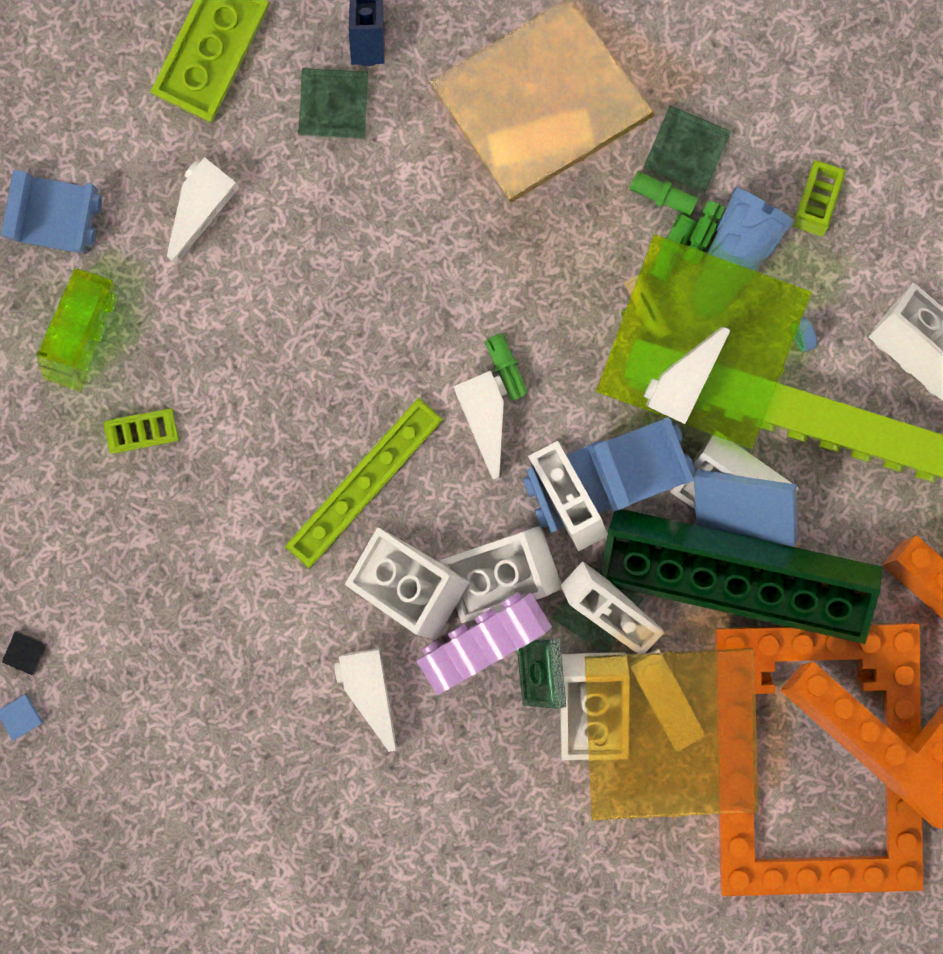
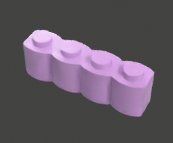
(484, 642)

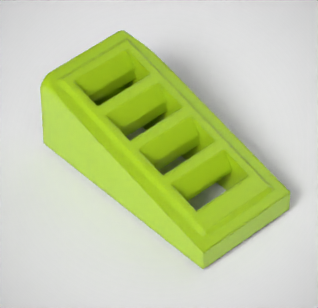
(811, 223)
(112, 435)

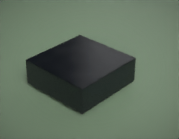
(24, 653)

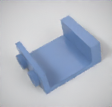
(51, 213)
(642, 463)
(588, 475)

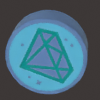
(806, 336)

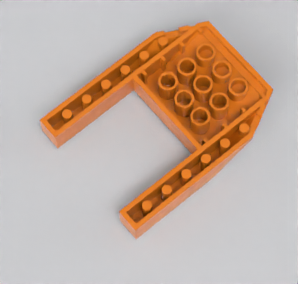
(911, 770)

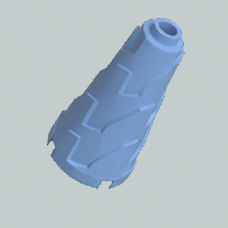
(749, 230)

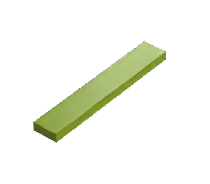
(363, 483)

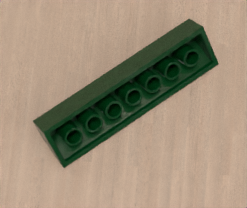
(741, 575)

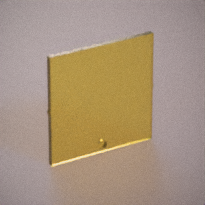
(541, 99)
(672, 734)

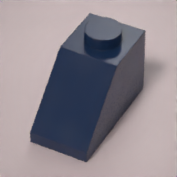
(366, 32)

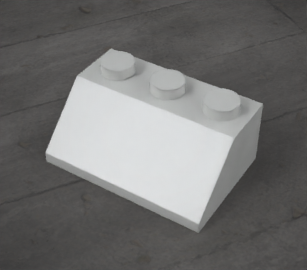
(914, 337)
(727, 458)

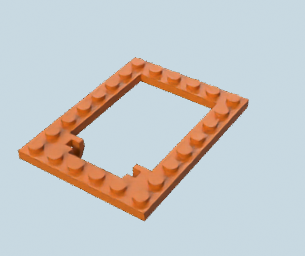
(895, 659)

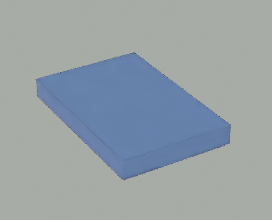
(746, 506)

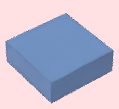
(20, 717)

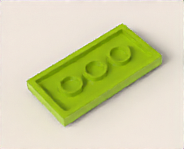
(208, 54)

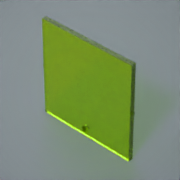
(678, 305)

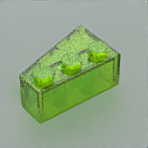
(76, 329)

